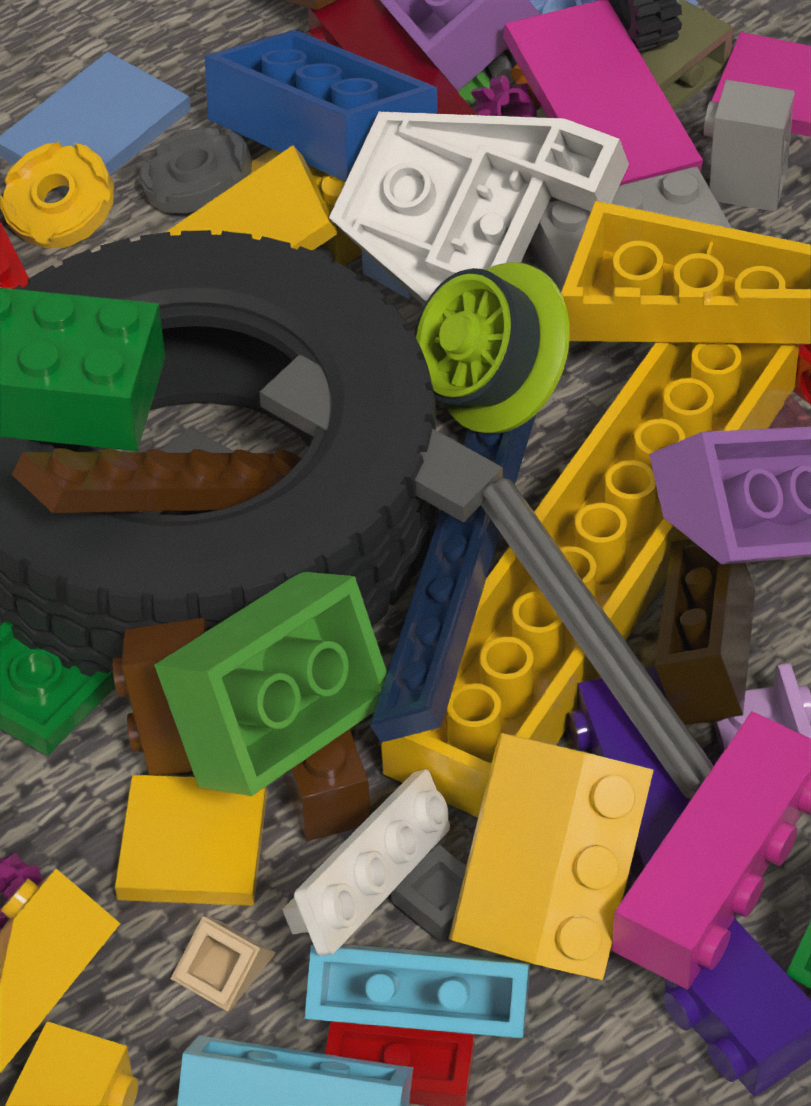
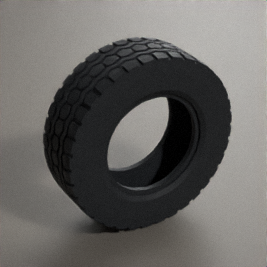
(229, 326)

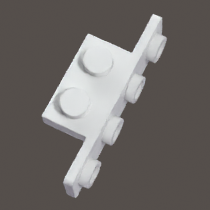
(369, 864)

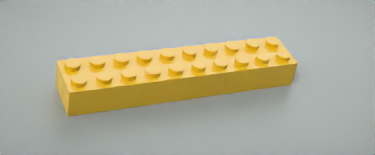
(610, 525)

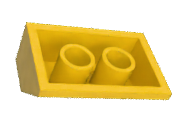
(551, 855)

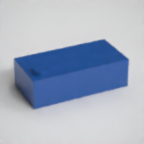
(308, 97)

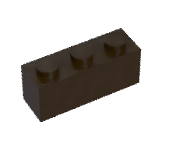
(705, 635)

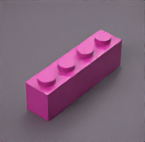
(717, 853)

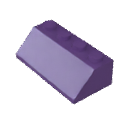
(739, 492)

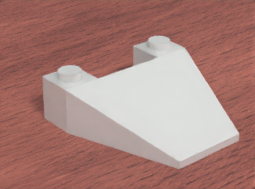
(467, 189)

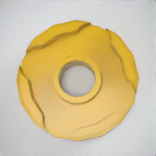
(72, 217)

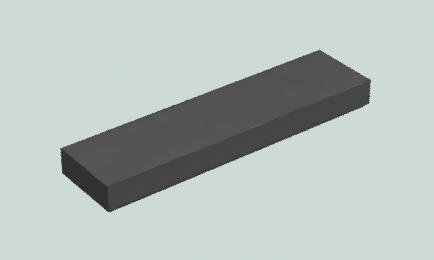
(450, 474)

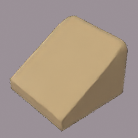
(220, 963)

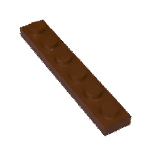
(149, 479)

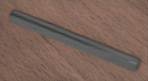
(597, 637)

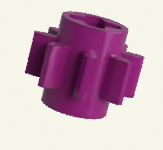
(512, 99)

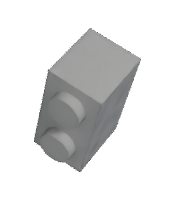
(749, 144)

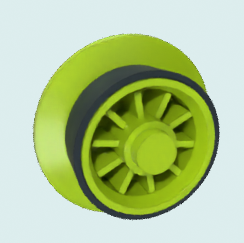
(495, 344)

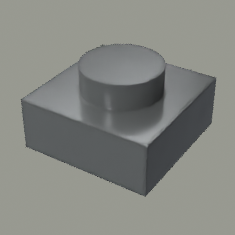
(432, 892)

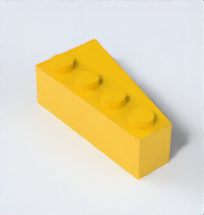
(685, 282)

